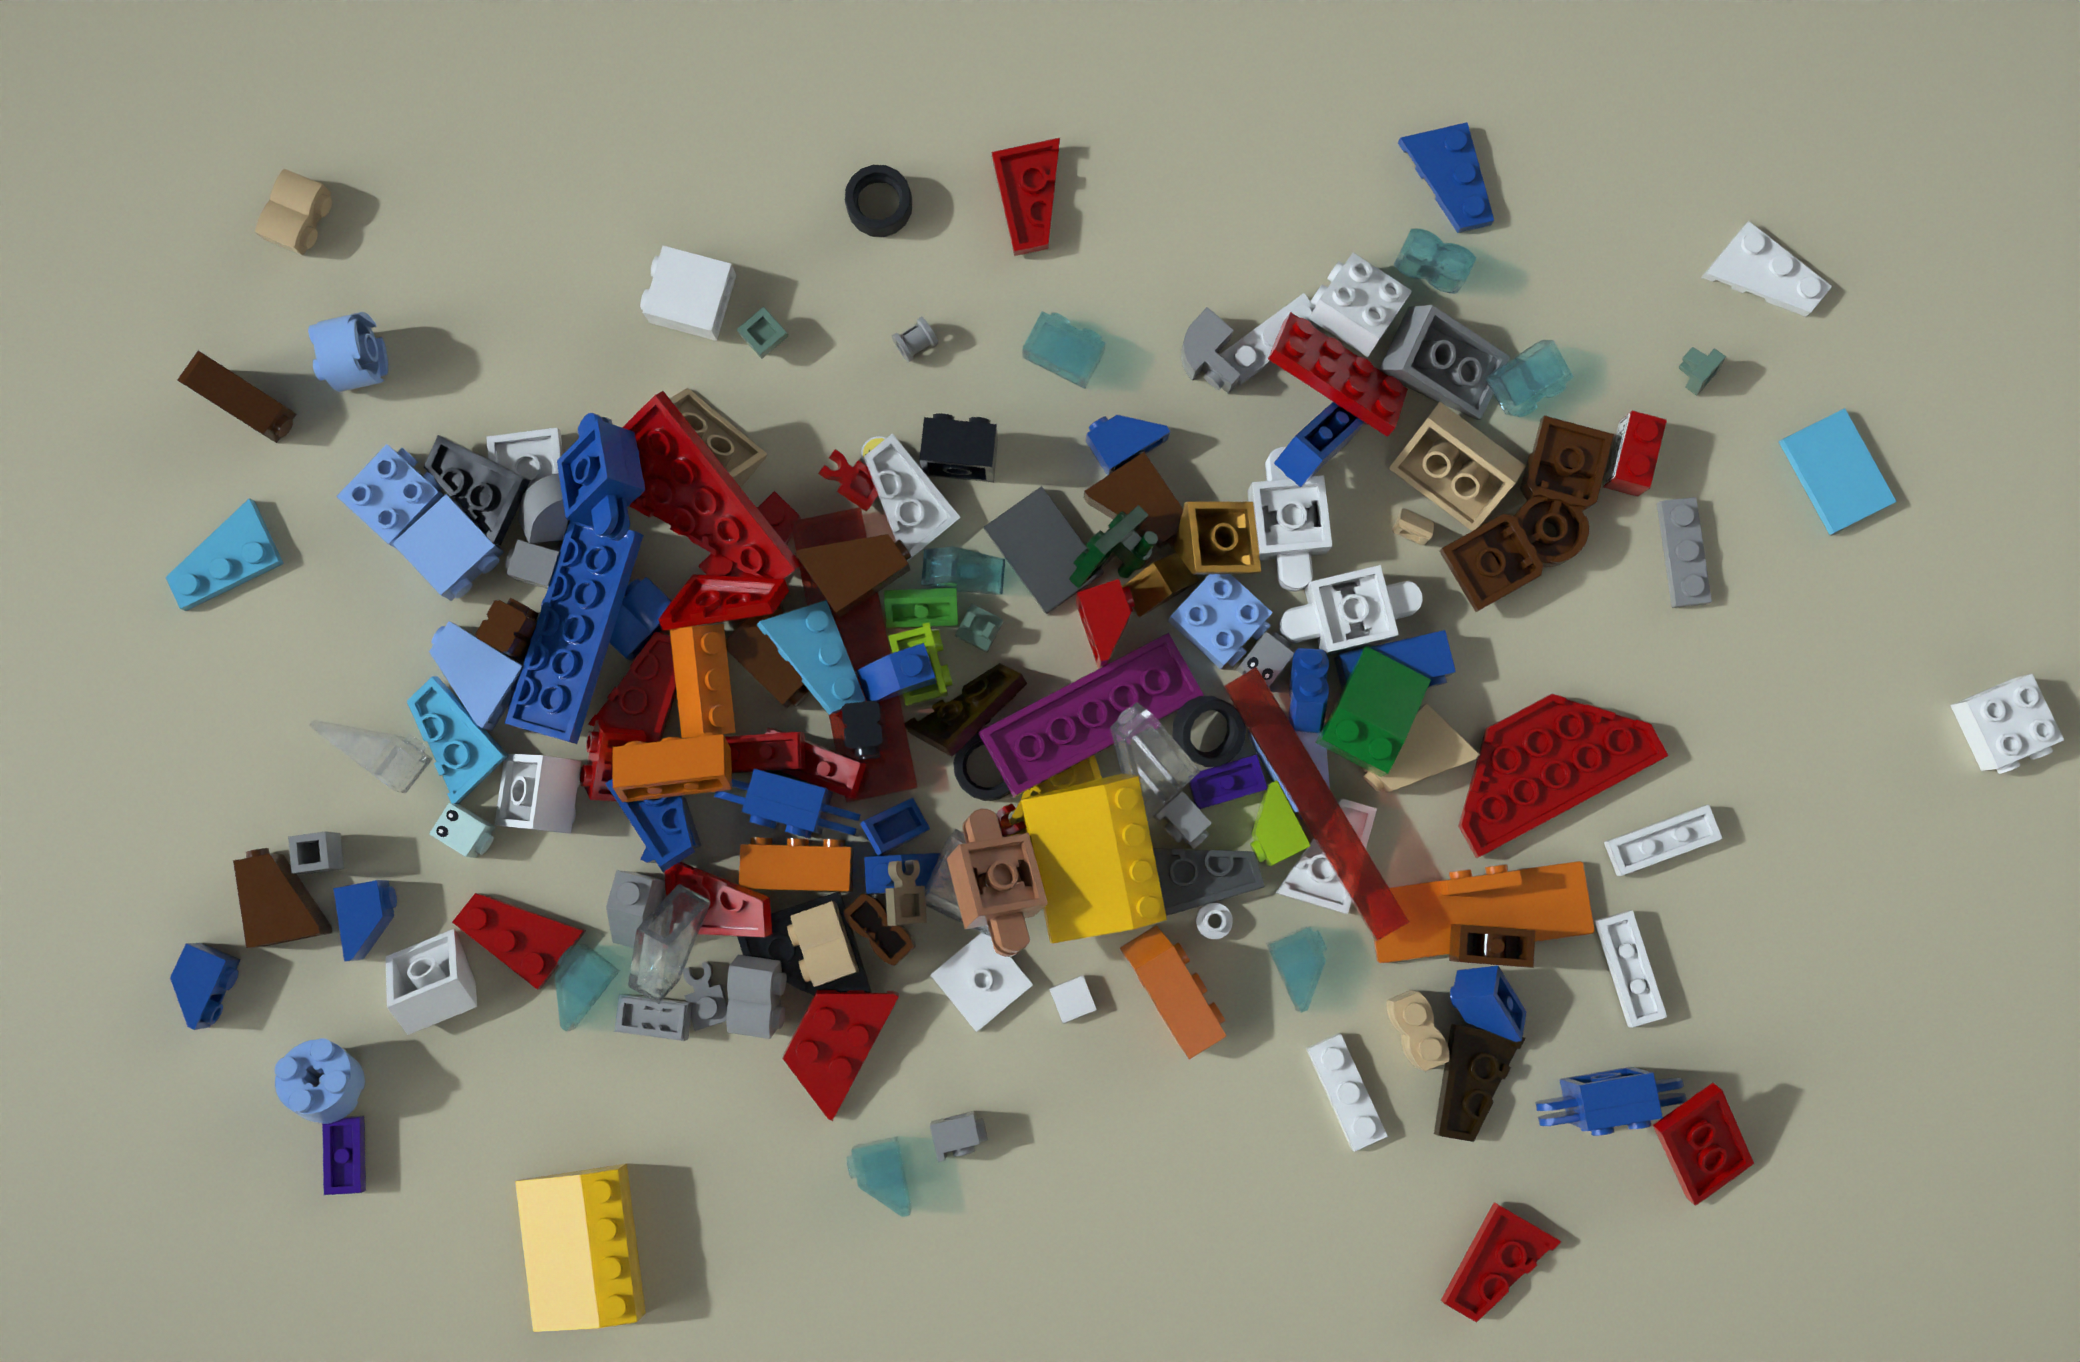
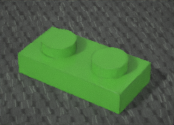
(921, 606)

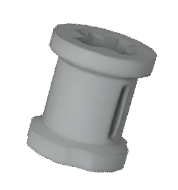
(915, 339)

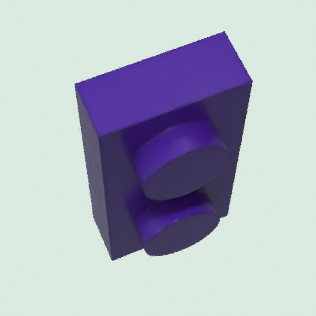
(1227, 782)
(344, 1156)

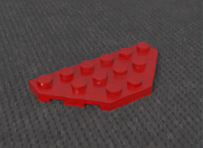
(1547, 764)

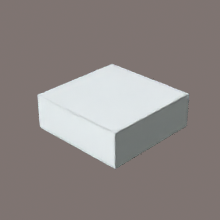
(1073, 999)

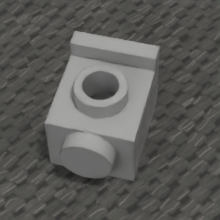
(1184, 820)
(957, 1134)

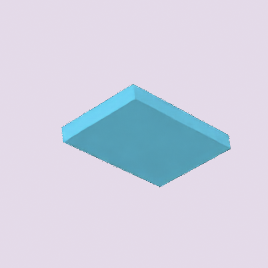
(1837, 471)

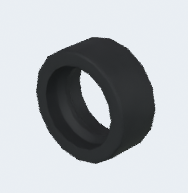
(871, 175)
(1232, 742)
(964, 780)

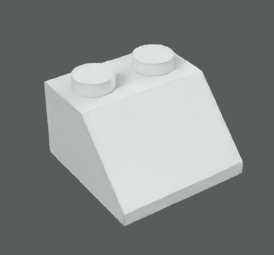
(538, 793)
(429, 982)

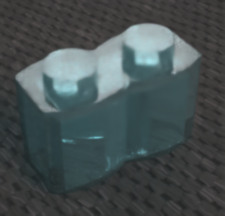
(1440, 263)
(1529, 378)

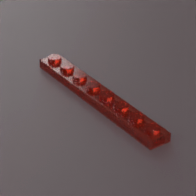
(1316, 804)

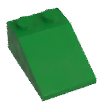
(1374, 712)

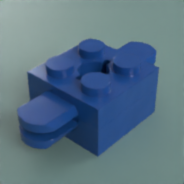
(601, 476)
(788, 802)
(1611, 1099)

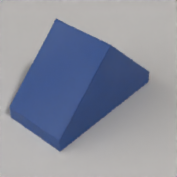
(895, 827)

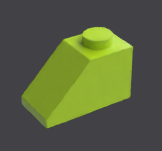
(1276, 828)

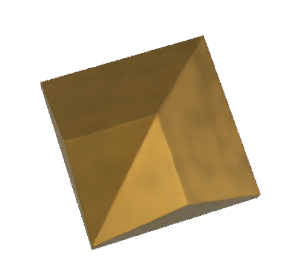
(1218, 538)

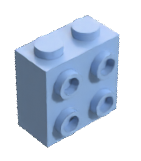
(391, 493)
(448, 548)
(1221, 618)

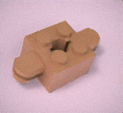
(1011, 878)

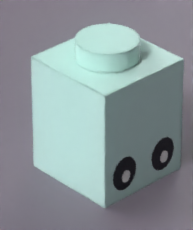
(463, 831)

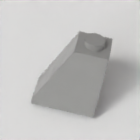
(631, 902)

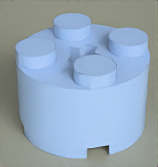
(348, 352)
(317, 1061)

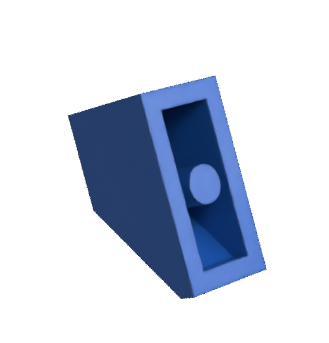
(1123, 439)
(897, 674)
(877, 873)
(363, 915)
(1488, 1002)

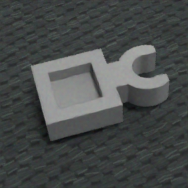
(708, 1002)

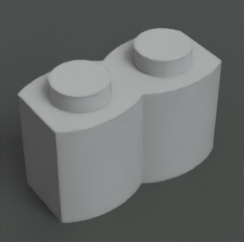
(754, 996)

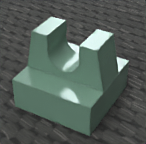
(762, 332)
(1700, 368)
(979, 628)

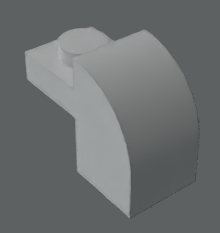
(1201, 348)
(543, 511)

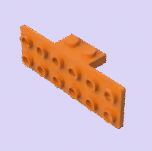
(1538, 898)

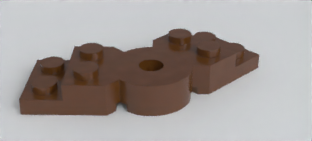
(1559, 484)

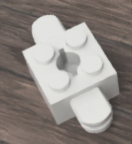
(1290, 523)
(1351, 611)

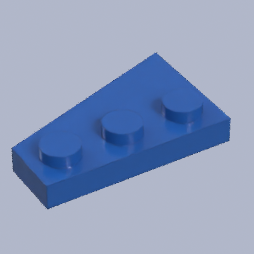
(1453, 172)
(661, 826)

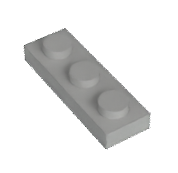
(1684, 552)

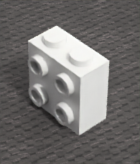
(688, 292)
(1358, 303)
(2007, 724)

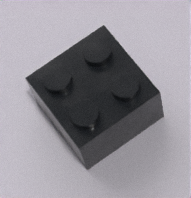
(959, 448)

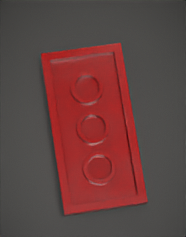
(1338, 374)

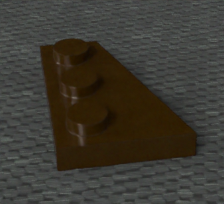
(961, 718)
(1470, 1080)

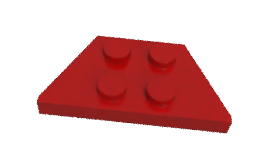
(835, 1042)

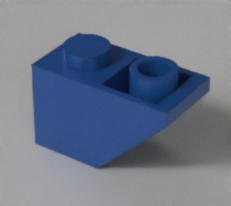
(201, 983)

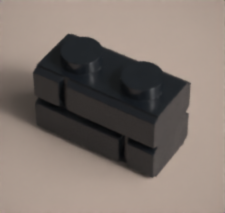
(865, 729)

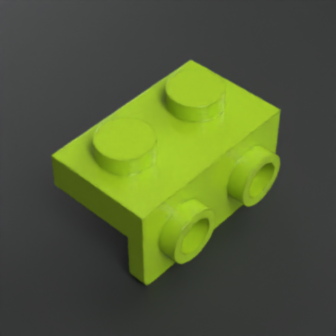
(933, 644)

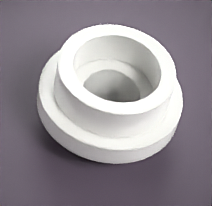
(1202, 920)

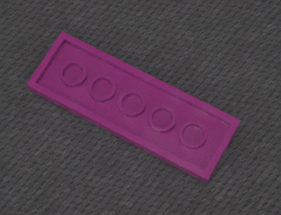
(1078, 717)

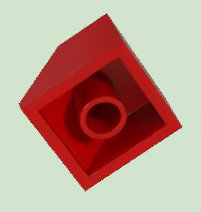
(1104, 617)

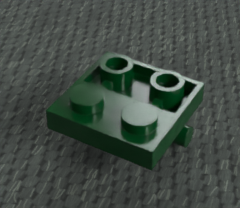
(1117, 541)

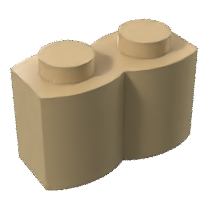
(293, 212)
(823, 944)
(1420, 1040)

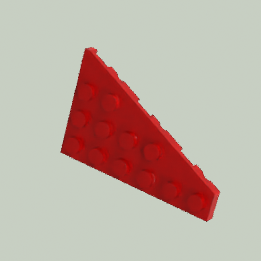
(699, 496)

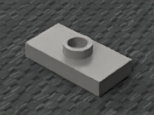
(645, 1017)

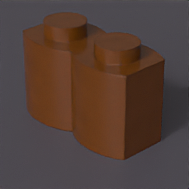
(869, 919)

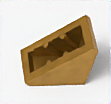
(1160, 583)

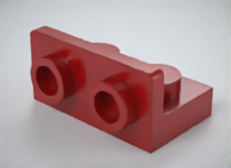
(600, 760)

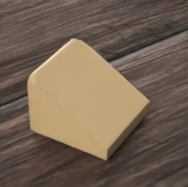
(1413, 527)

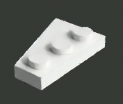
(1766, 269)
(908, 496)
(1313, 877)

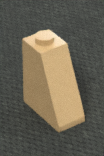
(1428, 750)

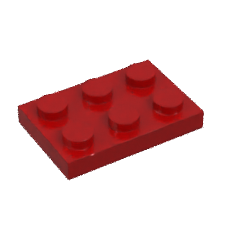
(1703, 1144)

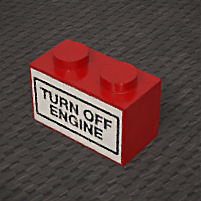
(1635, 453)

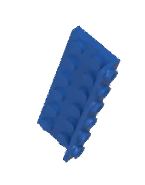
(573, 632)

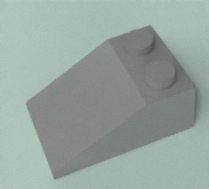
(1443, 360)

